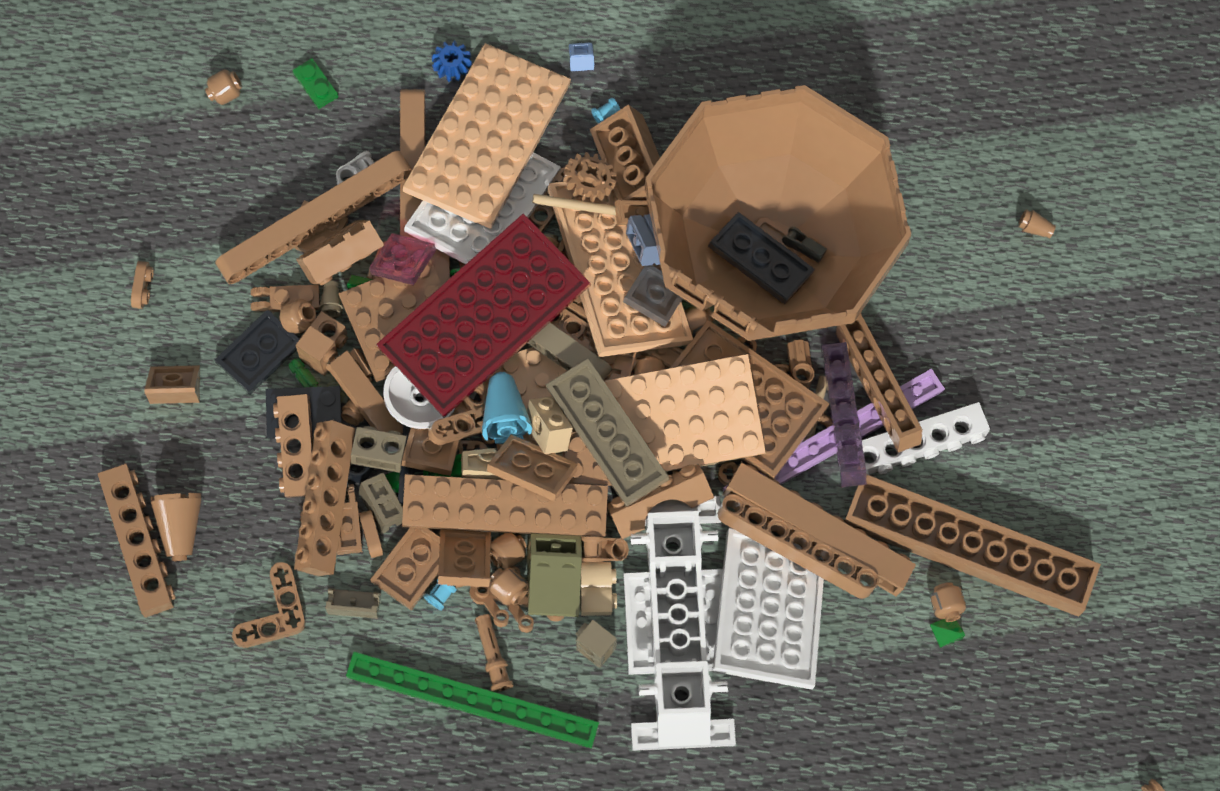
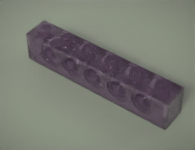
(844, 415)

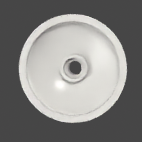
(402, 405)

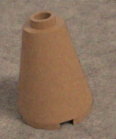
(177, 522)

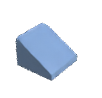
(581, 56)

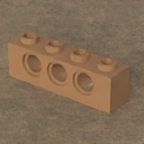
(299, 406)

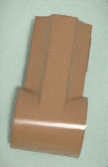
(800, 361)

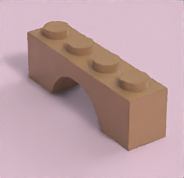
(686, 486)

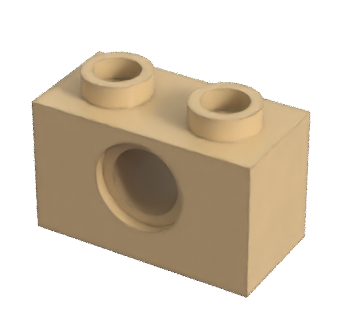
(549, 425)

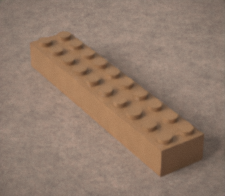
(973, 545)

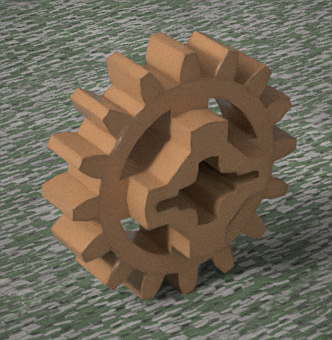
(589, 177)

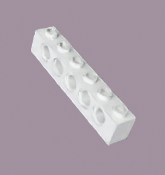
(969, 417)

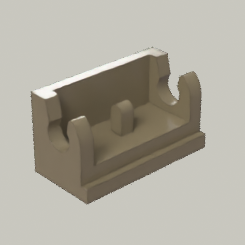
(382, 501)
(353, 603)

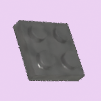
(652, 297)

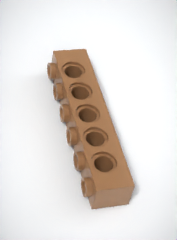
(880, 385)
(112, 483)
(324, 498)

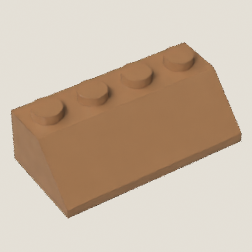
(629, 148)

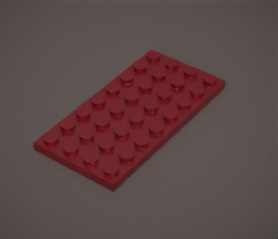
(483, 315)

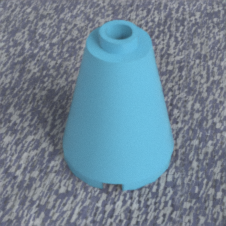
(504, 410)

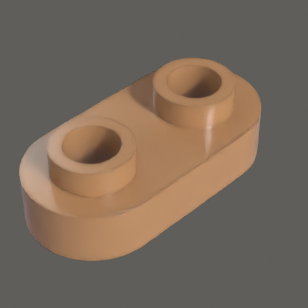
(140, 294)

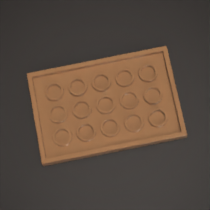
(784, 404)

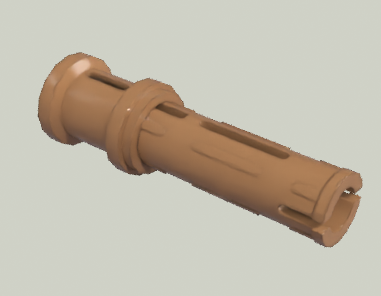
(495, 664)

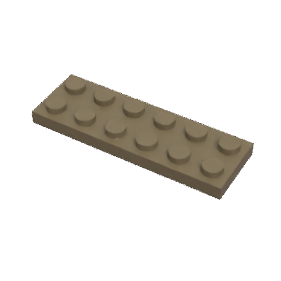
(607, 432)

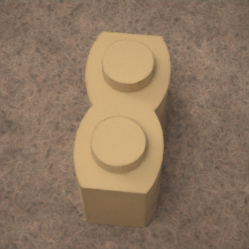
(597, 588)

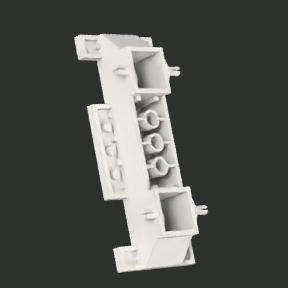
(674, 629)

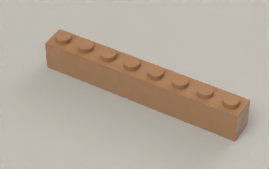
(809, 517)

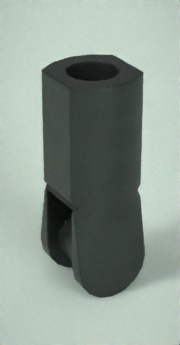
(807, 246)

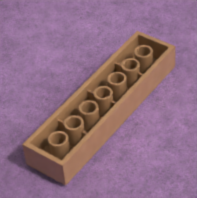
(502, 507)

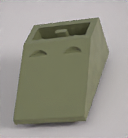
(554, 574)

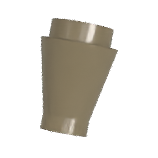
(330, 300)

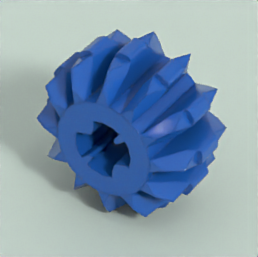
(443, 57)

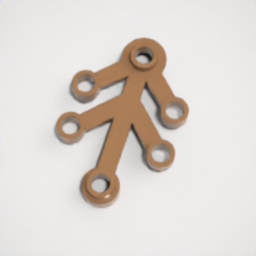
(488, 600)

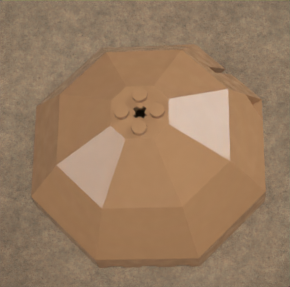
(782, 166)

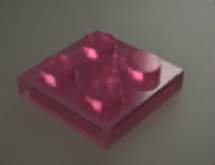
(402, 259)

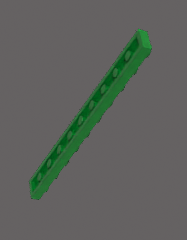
(472, 700)

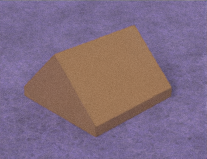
(173, 384)

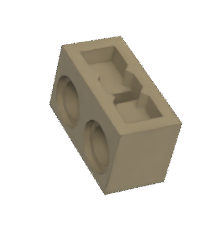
(377, 456)
(595, 643)

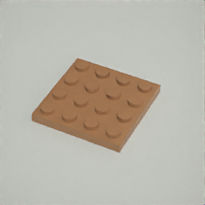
(379, 307)

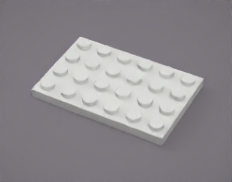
(466, 238)
(767, 615)

